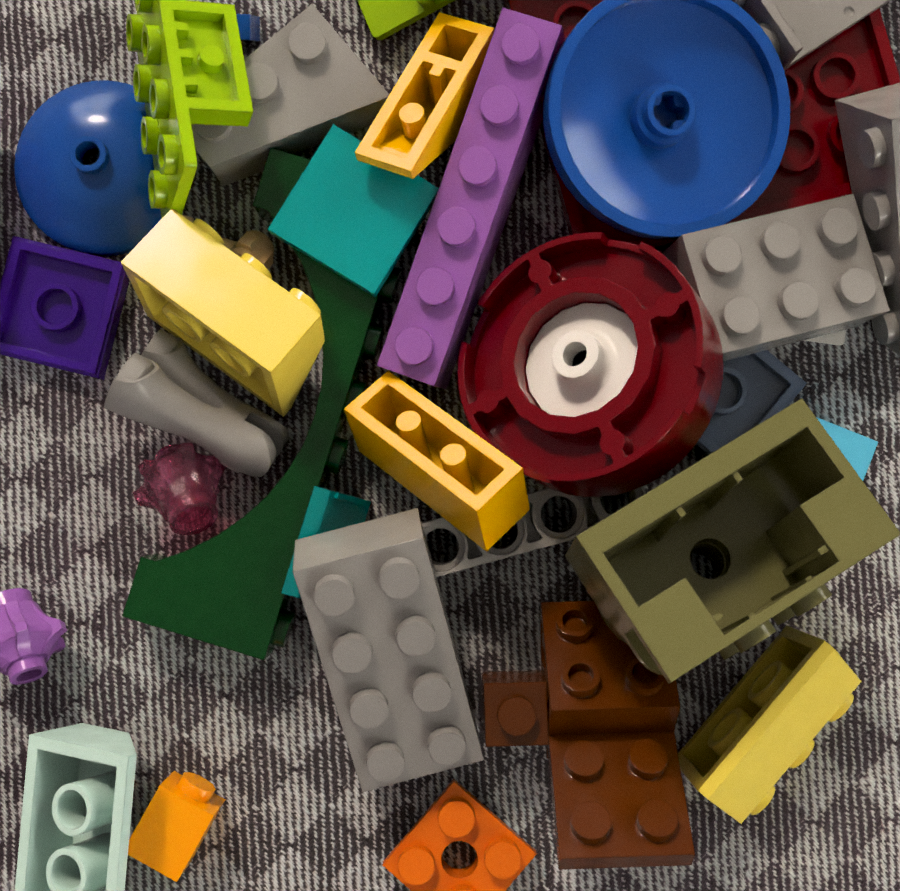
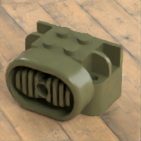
(769, 514)

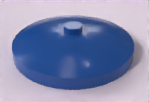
(666, 114)

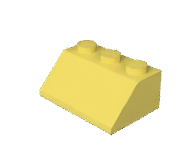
(227, 308)
(768, 723)

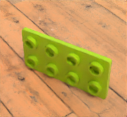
(185, 76)

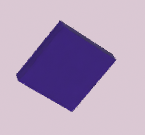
(60, 307)

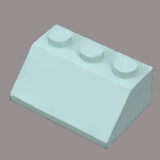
(76, 810)

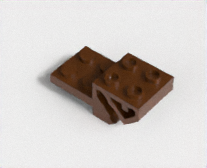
(610, 748)

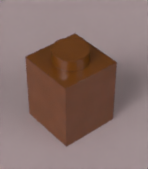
(515, 708)

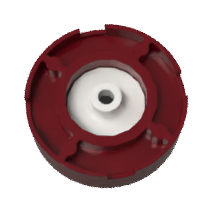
(592, 365)

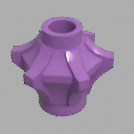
(26, 637)

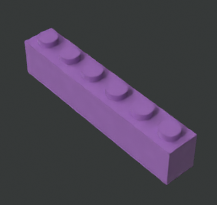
(473, 200)

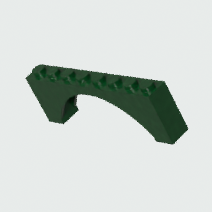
(234, 582)

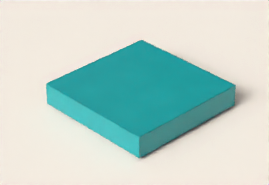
(352, 213)

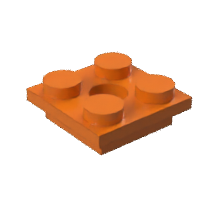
(453, 818)

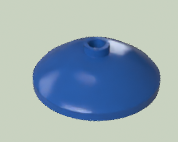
(92, 206)

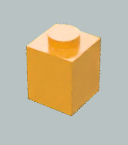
(175, 823)

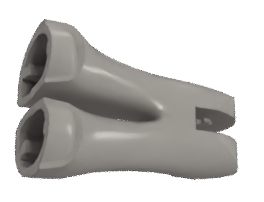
(176, 396)

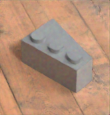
(298, 90)

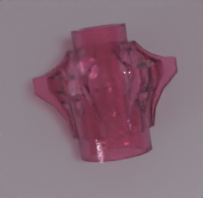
(181, 487)

